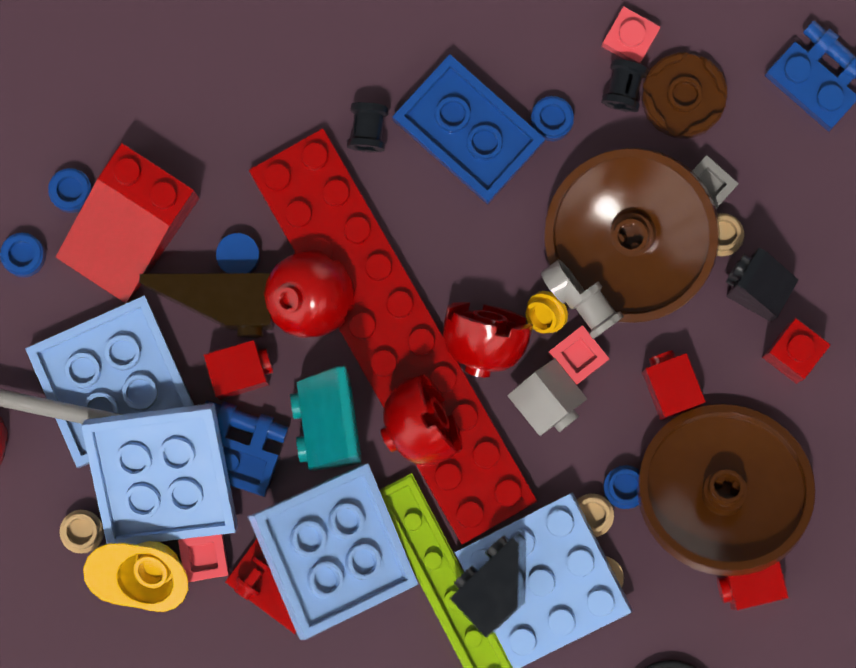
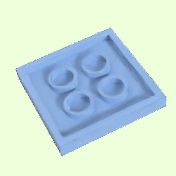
(111, 366)
(160, 475)
(333, 551)
(566, 582)

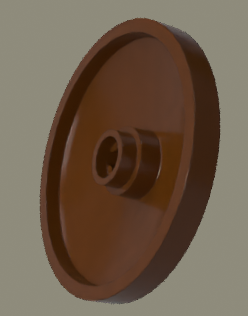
(637, 229)
(726, 490)

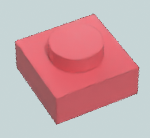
(630, 36)
(579, 355)
(204, 557)

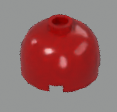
(308, 294)
(485, 338)
(419, 424)

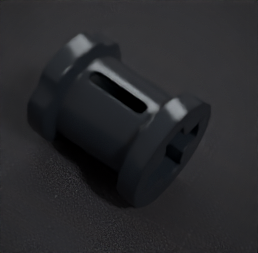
(625, 85)
(367, 127)

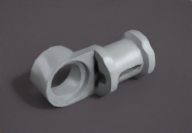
(589, 303)

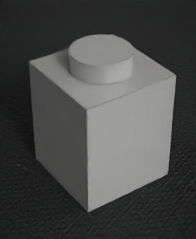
(548, 398)

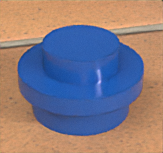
(621, 487)

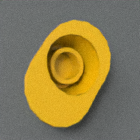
(137, 575)

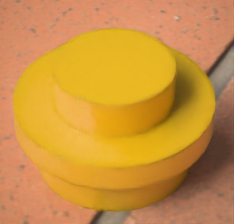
(546, 312)

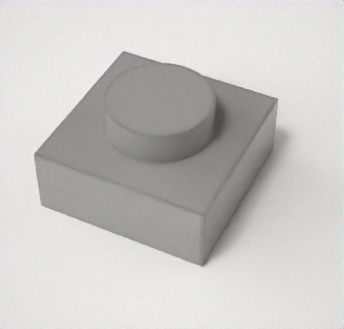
(715, 180)

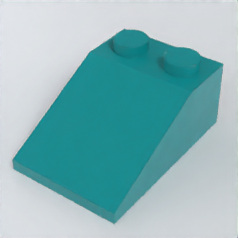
(327, 420)

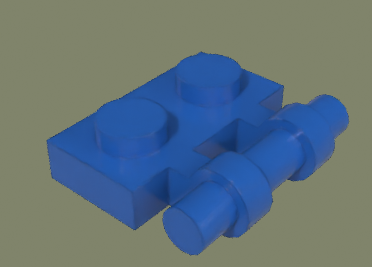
(812, 84)
(249, 465)

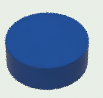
(552, 118)
(69, 189)
(237, 254)
(22, 255)

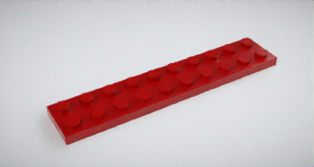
(392, 328)

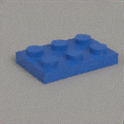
(468, 129)

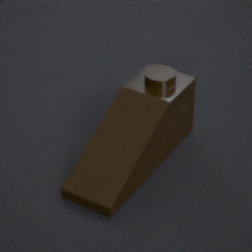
(224, 298)

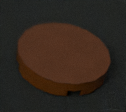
(684, 95)

